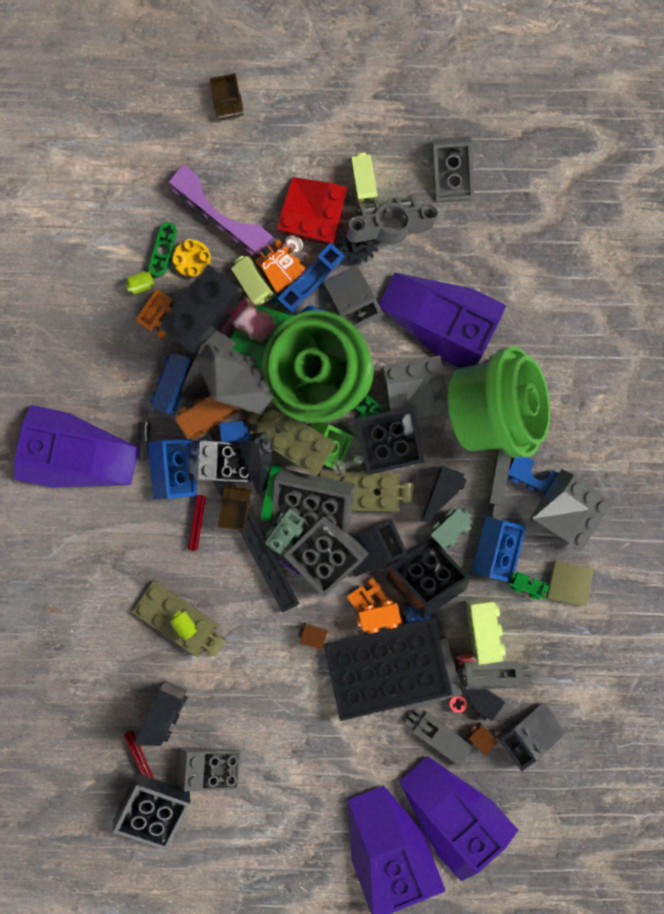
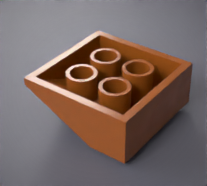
(204, 416)

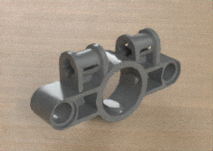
(369, 227)

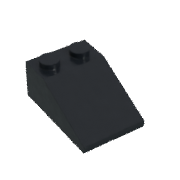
(445, 487)

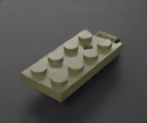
(295, 441)
(365, 500)
(161, 604)

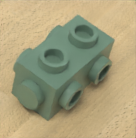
(456, 523)
(288, 527)

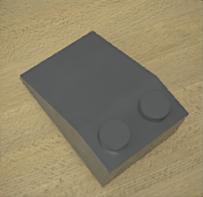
(453, 168)

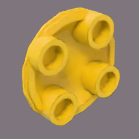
(191, 257)

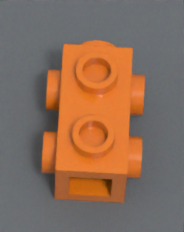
(373, 618)

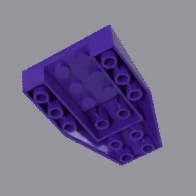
(390, 853)

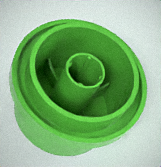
(317, 366)
(500, 404)

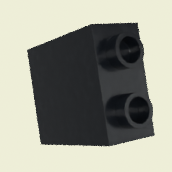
(202, 309)

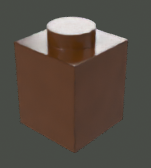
(312, 635)
(482, 738)

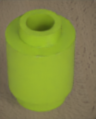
(140, 282)
(183, 625)

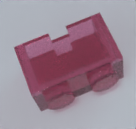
(255, 323)

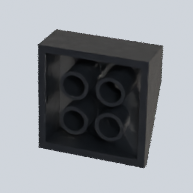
(388, 439)
(427, 578)
(162, 715)
(151, 811)

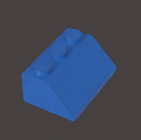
(170, 383)
(171, 469)
(498, 549)

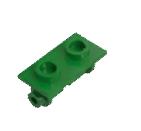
(535, 590)

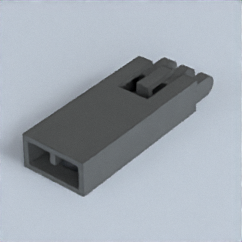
(498, 482)
(486, 677)
(444, 740)

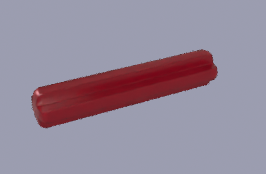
(196, 522)
(137, 754)

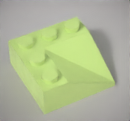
(485, 630)

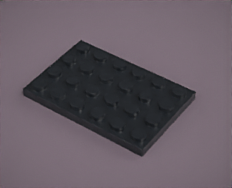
(388, 669)

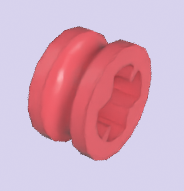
(464, 658)
(462, 707)

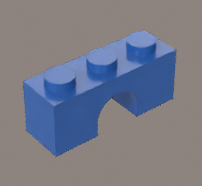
(521, 470)

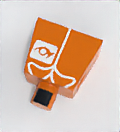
(280, 268)

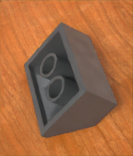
(195, 381)

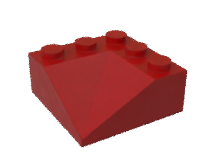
(313, 210)

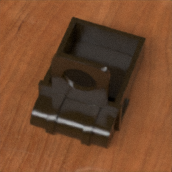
(226, 96)
(234, 508)

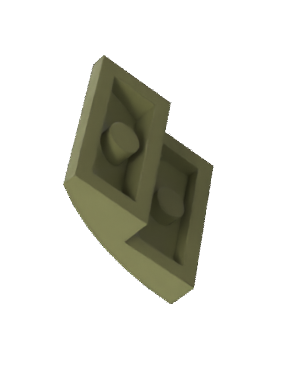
(570, 583)

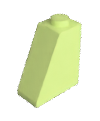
(364, 178)
(253, 280)

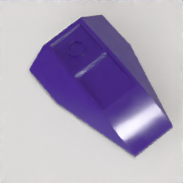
(443, 316)
(69, 452)
(457, 818)

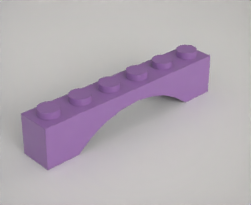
(251, 235)

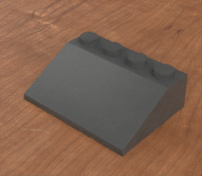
(313, 499)

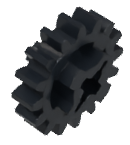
(369, 248)

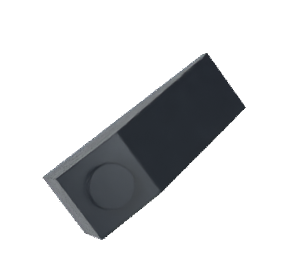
(258, 458)
(484, 701)

